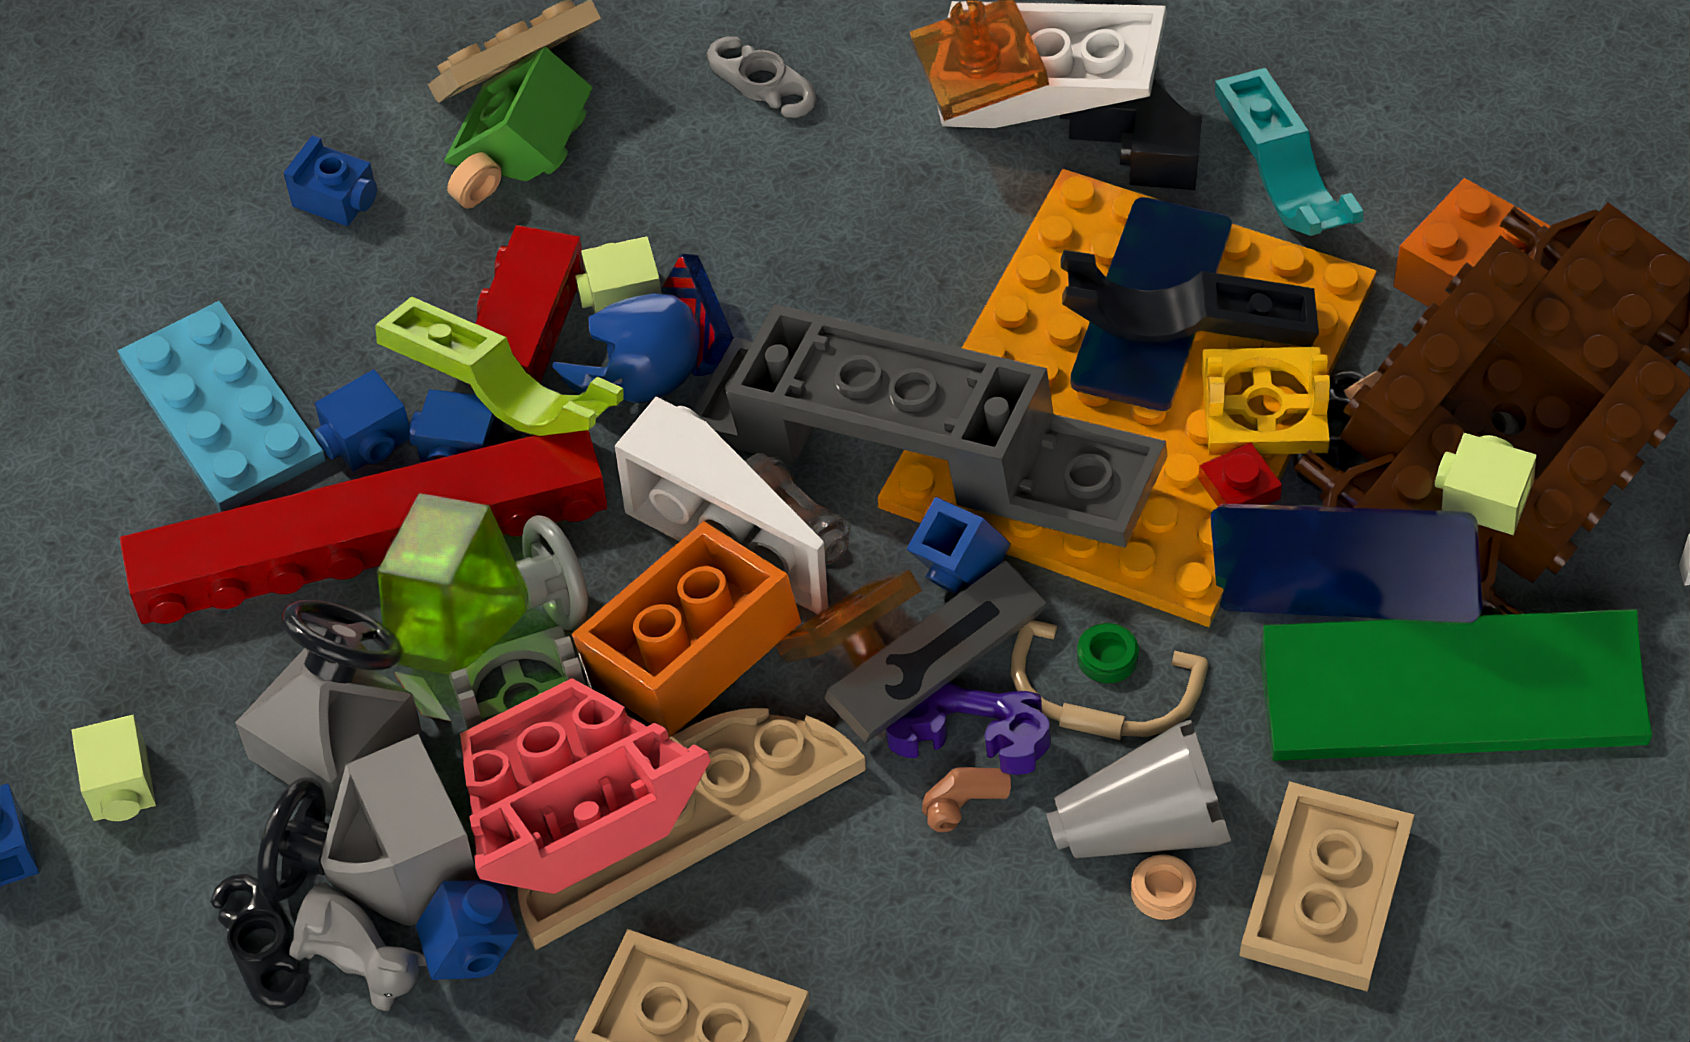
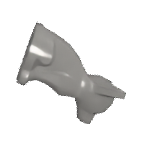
(347, 937)

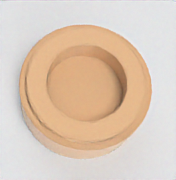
(474, 180)
(1163, 887)

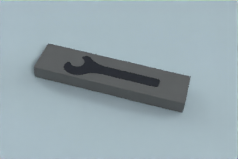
(934, 651)

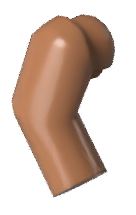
(956, 789)

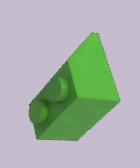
(524, 117)

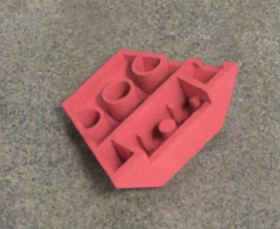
(571, 787)

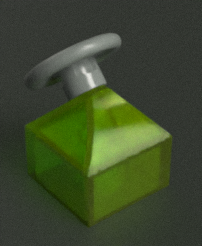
(457, 589)

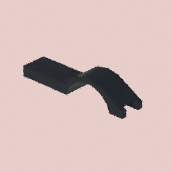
(1204, 304)

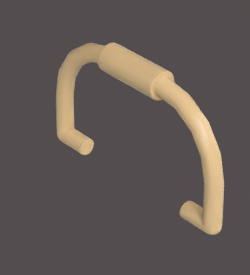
(1102, 722)

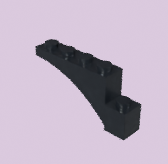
(1155, 134)

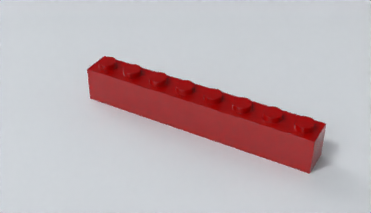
(350, 524)

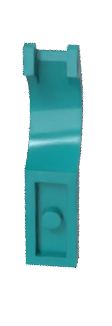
(1283, 154)

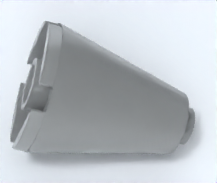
(1143, 802)

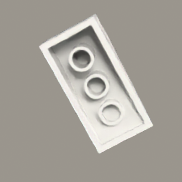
(1090, 56)
(685, 474)

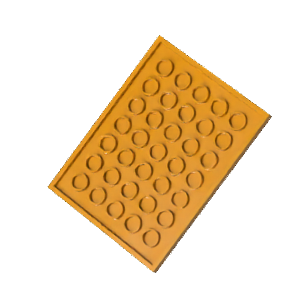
(1024, 321)

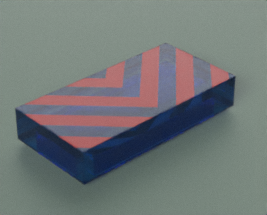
(692, 286)

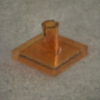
(978, 57)
(850, 621)

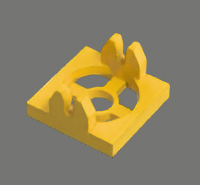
(1303, 363)

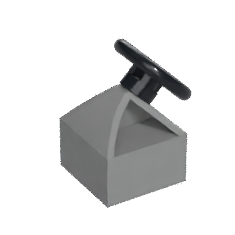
(329, 699)
(386, 839)

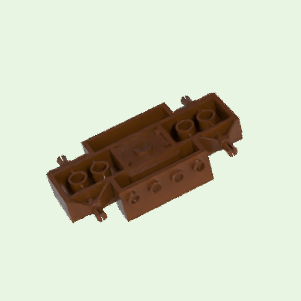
(1561, 337)

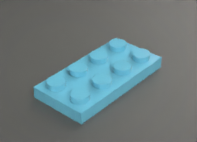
(221, 407)

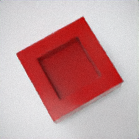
(1240, 478)

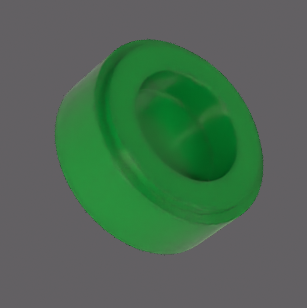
(1107, 653)

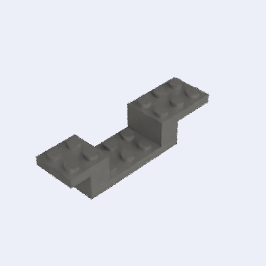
(937, 401)

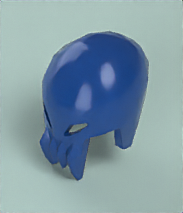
(649, 346)

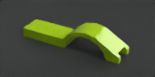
(491, 370)

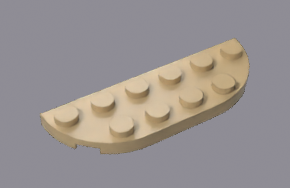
(755, 775)

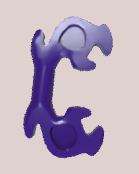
(1018, 735)

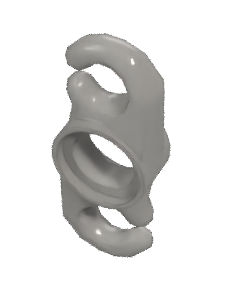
(784, 83)

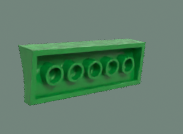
(1454, 685)

